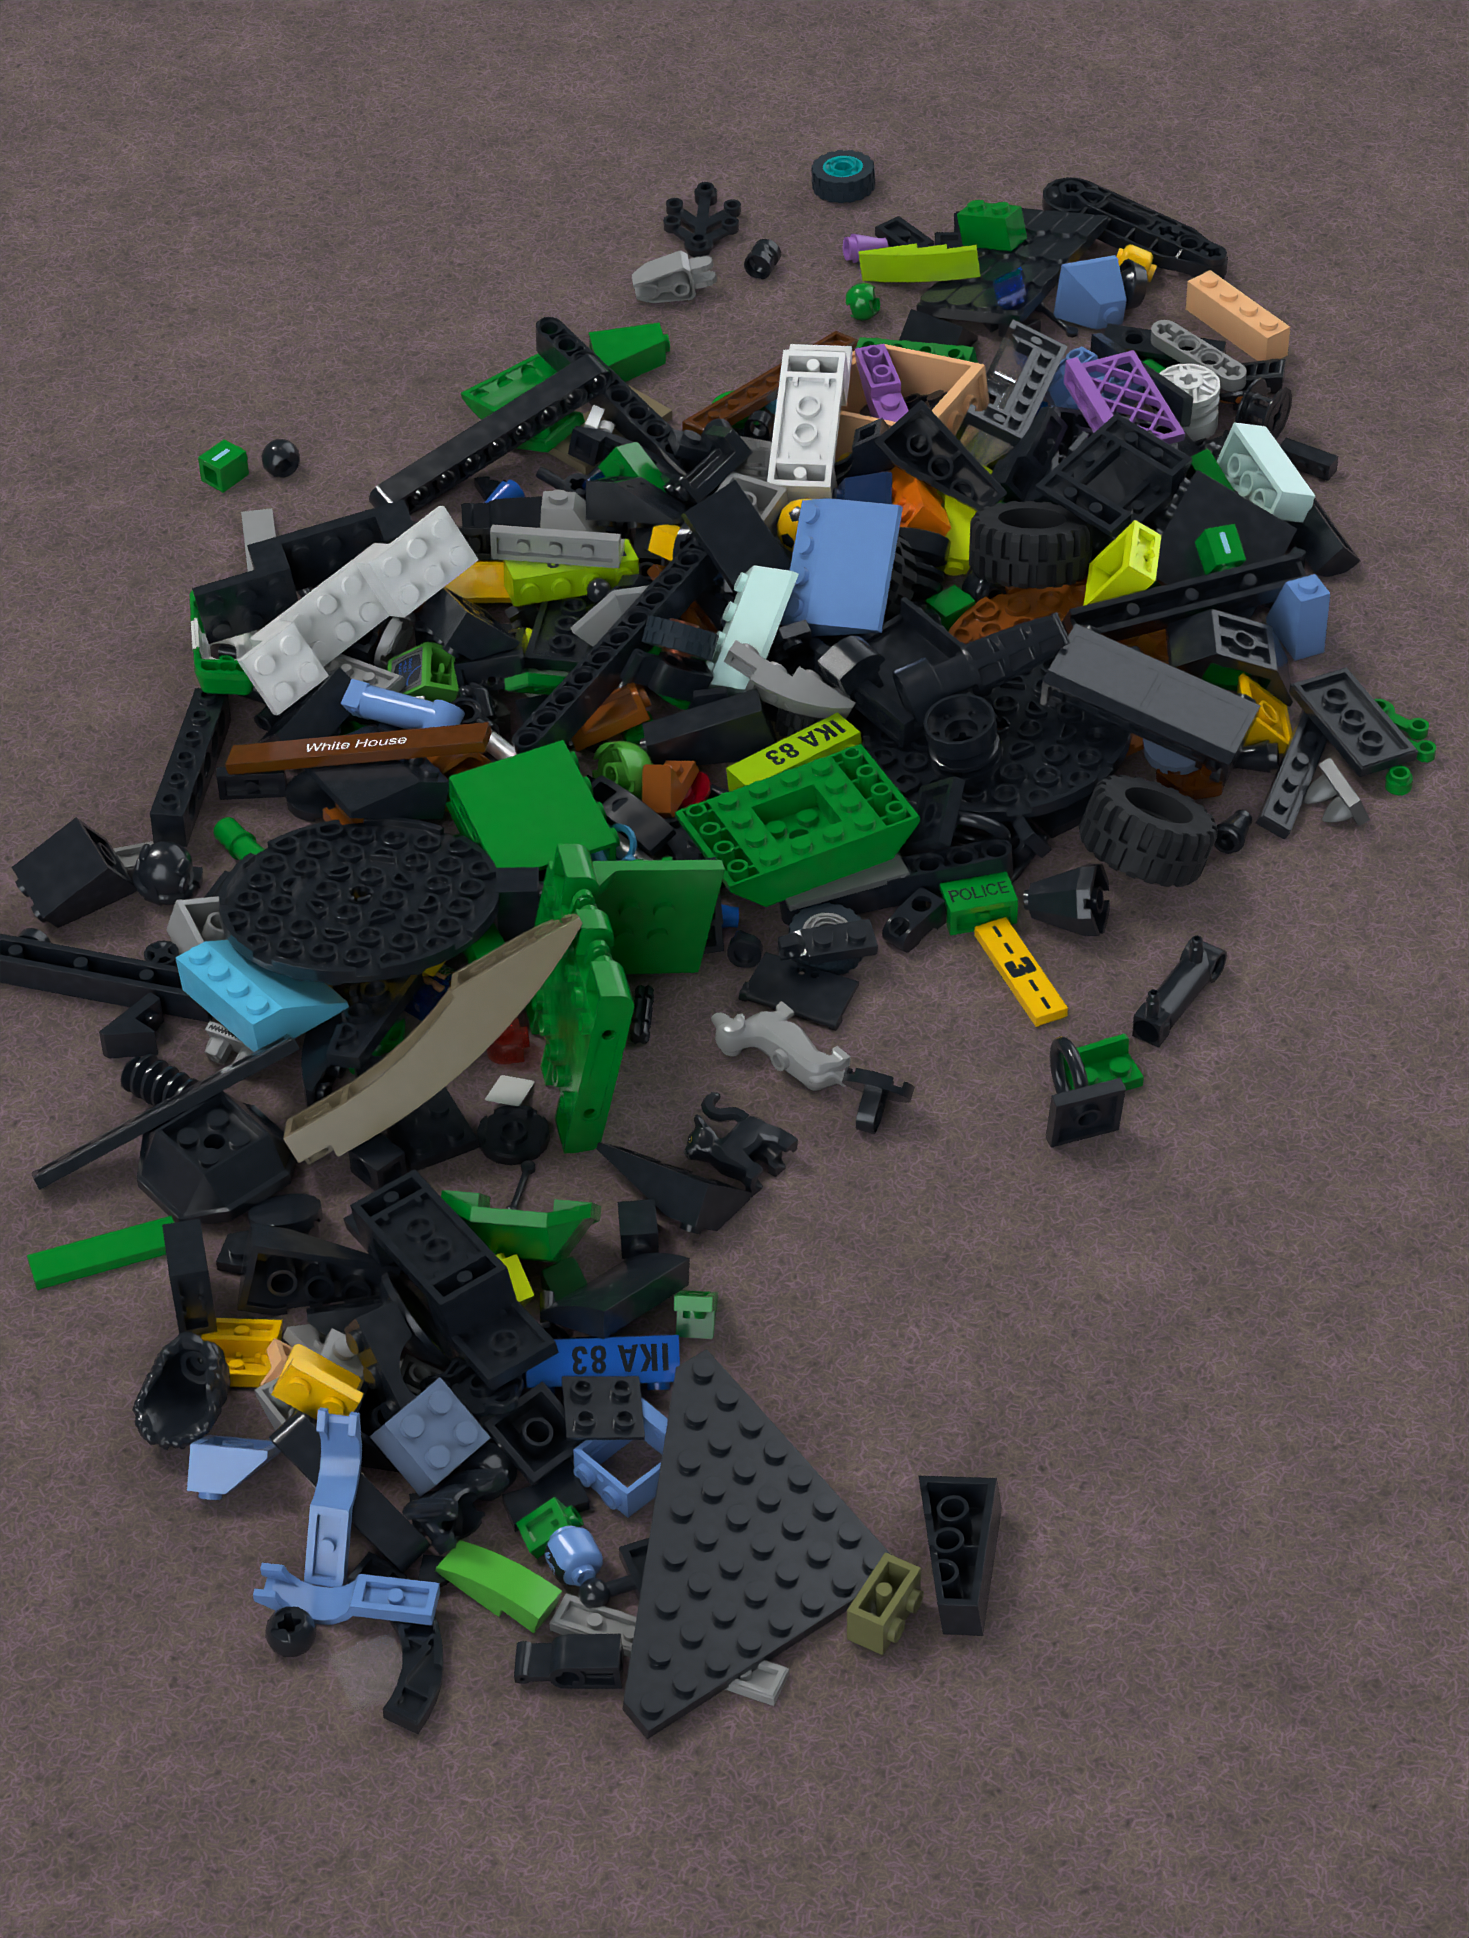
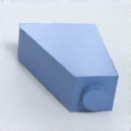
(1301, 616)

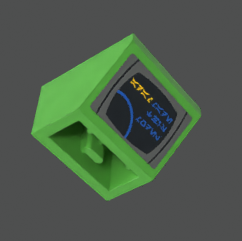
(426, 672)

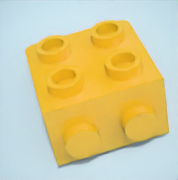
(316, 1382)

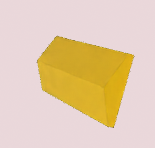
(482, 583)

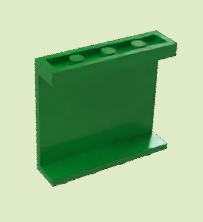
(530, 805)

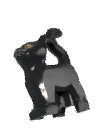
(740, 1149)

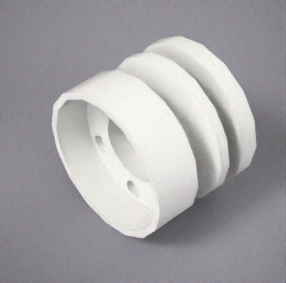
(1205, 390)

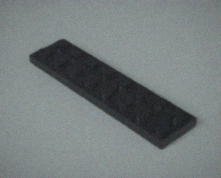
(552, 640)

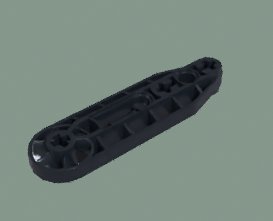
(1170, 241)

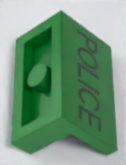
(979, 901)

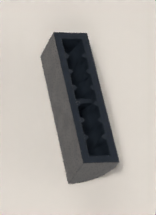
(1324, 544)

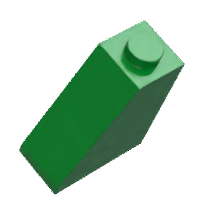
(631, 349)

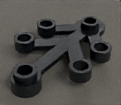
(700, 243)

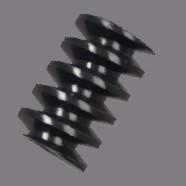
(153, 1079)

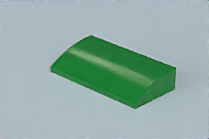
(506, 386)

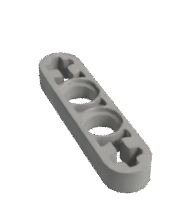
(1171, 337)

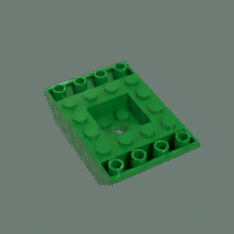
(802, 826)

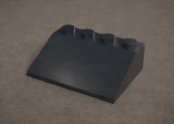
(385, 788)

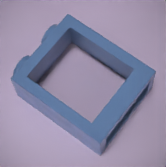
(614, 1494)

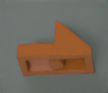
(667, 785)

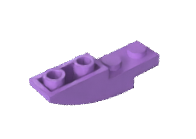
(880, 383)

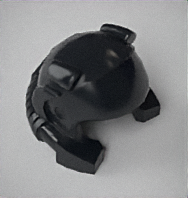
(166, 873)

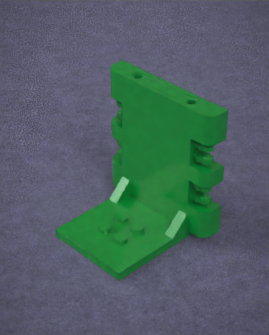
(634, 922)

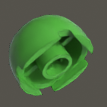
(622, 764)

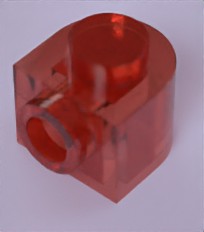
(510, 1045)

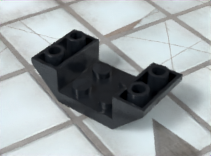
(1231, 644)

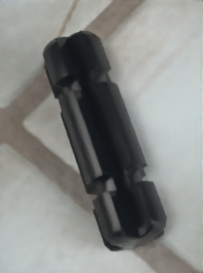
(642, 1014)

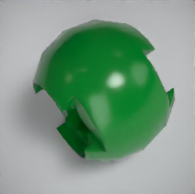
(863, 301)

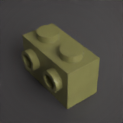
(884, 1604)

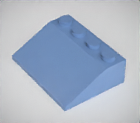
(843, 565)

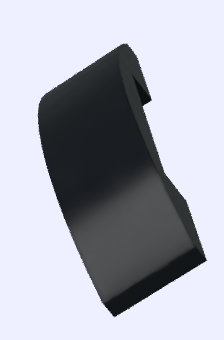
(595, 445)

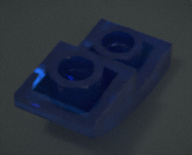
(1010, 288)

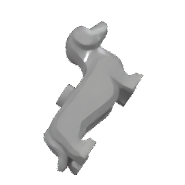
(784, 1044)

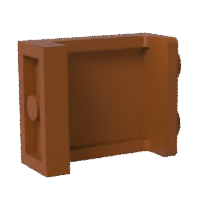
(618, 713)

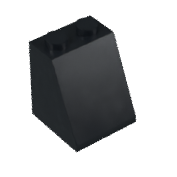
(72, 875)

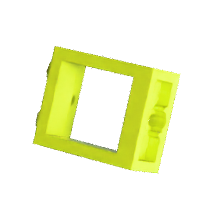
(1122, 565)

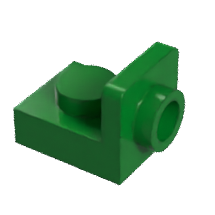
(544, 1521)

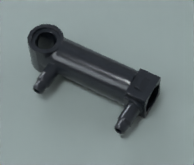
(1163, 1007)

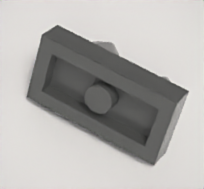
(1333, 784)

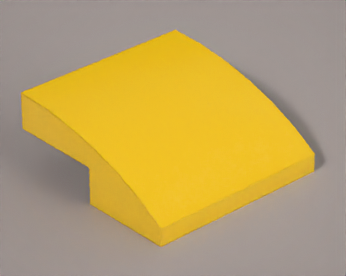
(245, 1347)

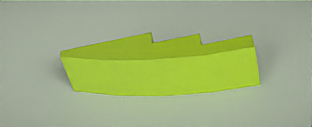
(917, 264)

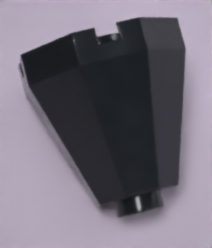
(1071, 900)

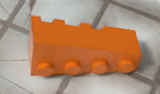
(919, 502)

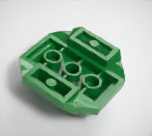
(525, 1233)

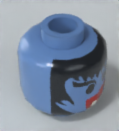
(573, 1555)

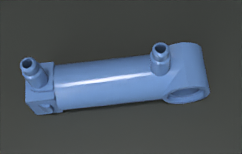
(398, 708)

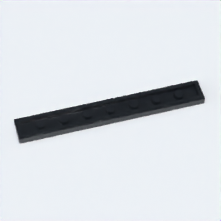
(164, 1111)

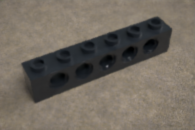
(190, 767)

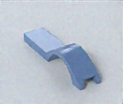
(333, 1499)
(365, 1597)

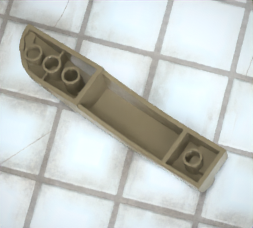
(450, 1038)

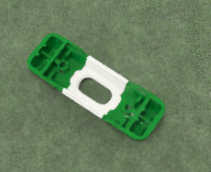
(220, 675)

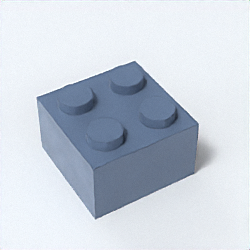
(430, 1437)

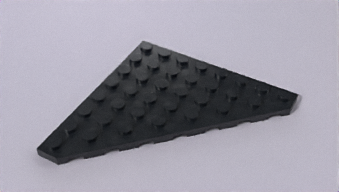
(738, 1553)

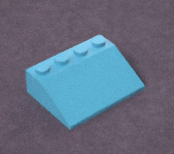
(251, 999)

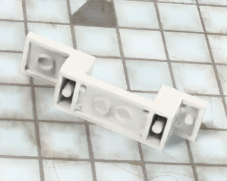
(807, 420)
(350, 603)

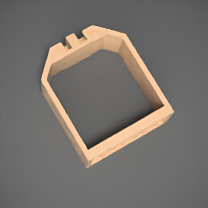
(919, 374)

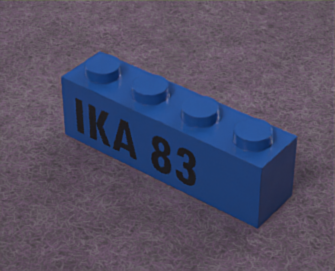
(649, 1357)

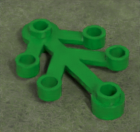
(1399, 778)

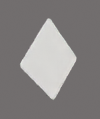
(509, 1090)

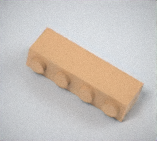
(1237, 317)

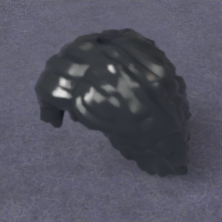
(182, 1392)

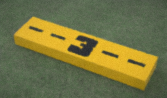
(1021, 971)

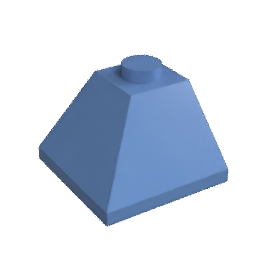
(1091, 293)
(224, 1463)

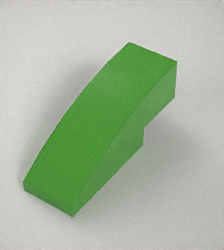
(500, 1584)

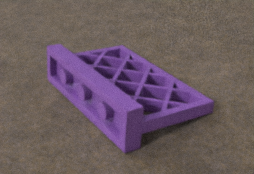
(1097, 408)

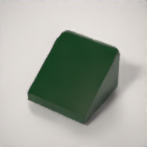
(562, 1278)

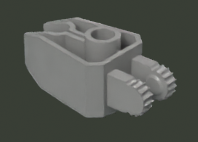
(673, 278)

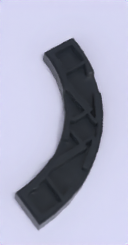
(421, 1659)

